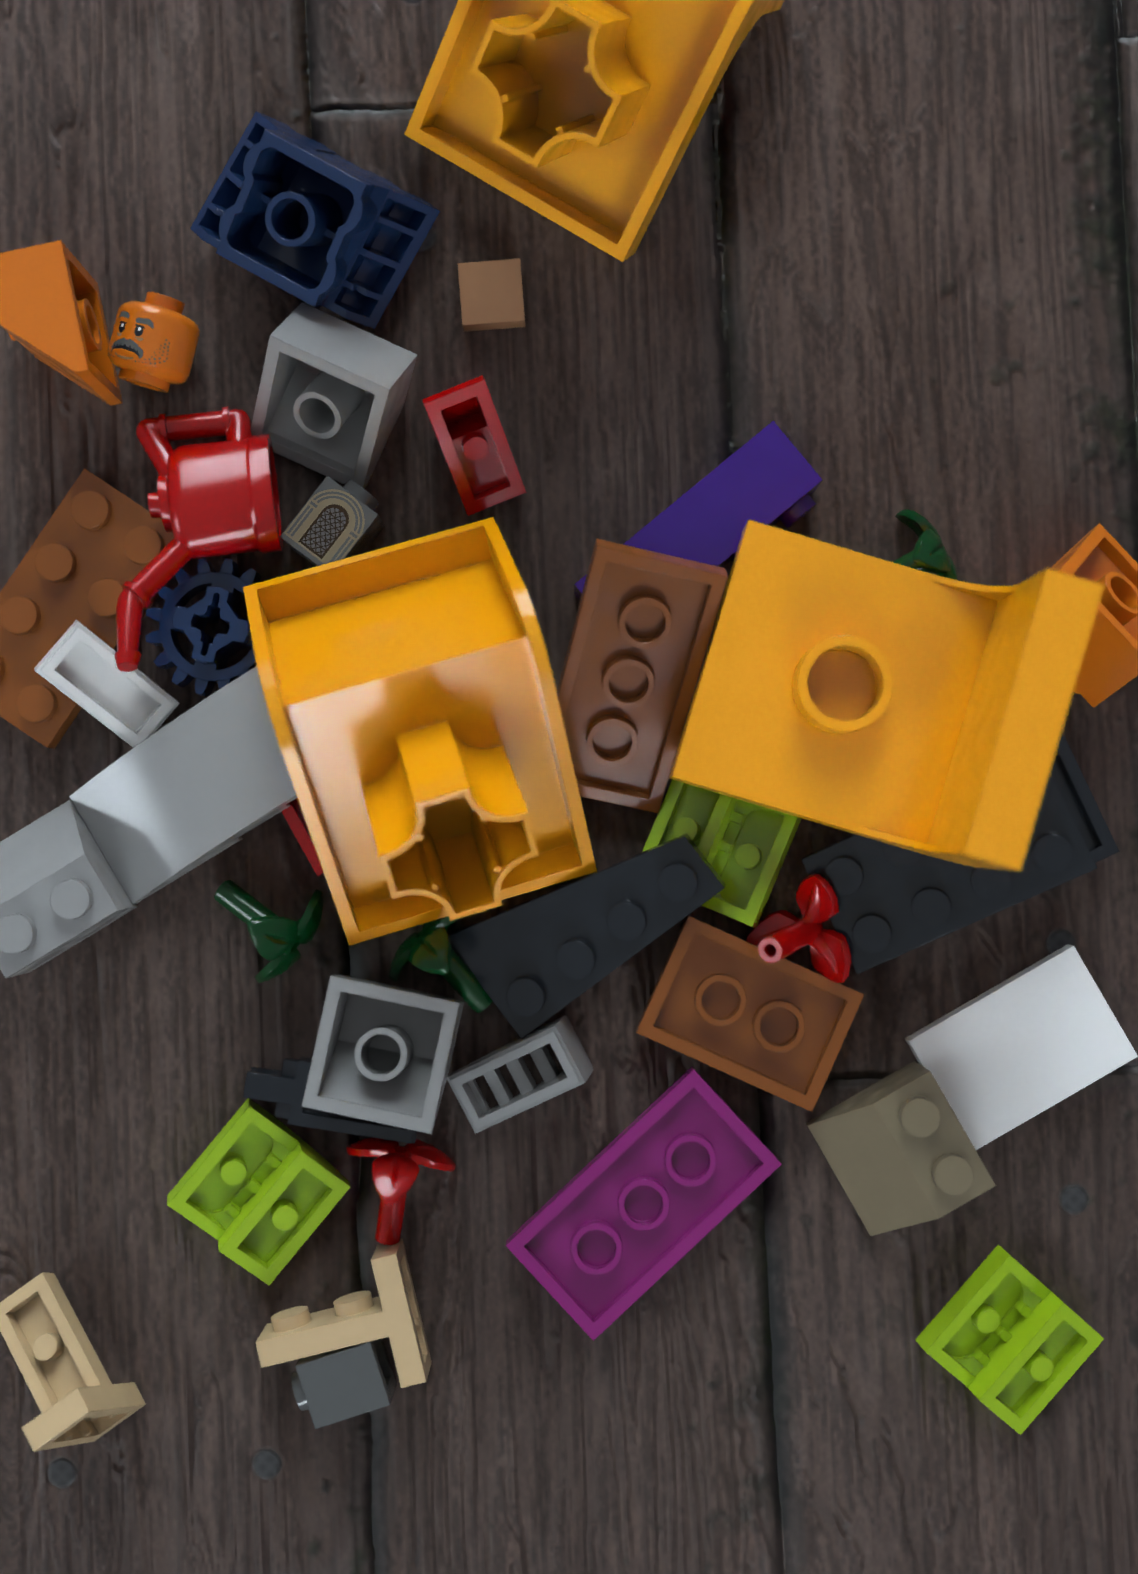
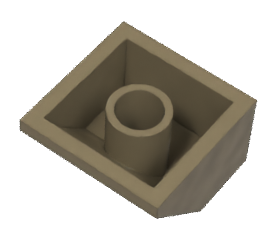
(900, 1152)

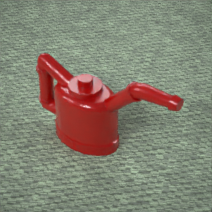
(211, 498)

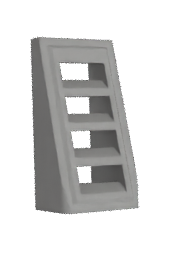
(567, 1049)

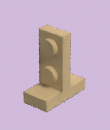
(357, 1320)
(61, 1368)

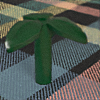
(929, 551)
(272, 935)
(433, 953)

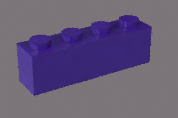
(758, 482)

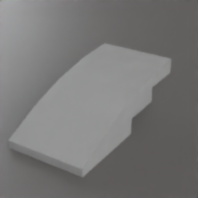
(188, 789)

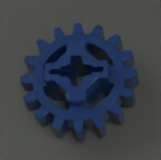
(209, 653)

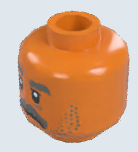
(153, 342)

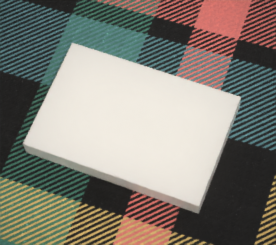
(1022, 1046)

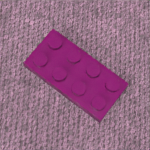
(642, 1203)

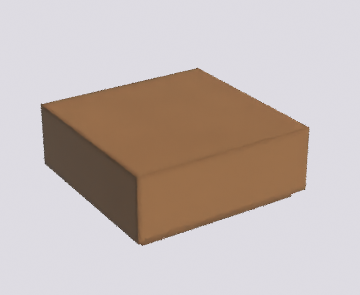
(491, 295)

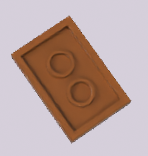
(749, 1016)

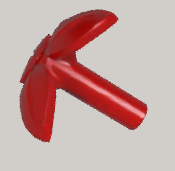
(784, 933)
(394, 1176)

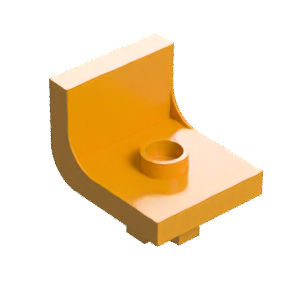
(579, 102)
(886, 696)
(420, 729)

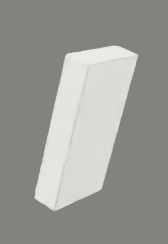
(87, 673)

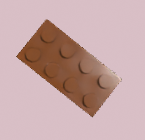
(67, 575)
(634, 669)

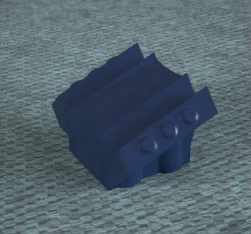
(313, 222)

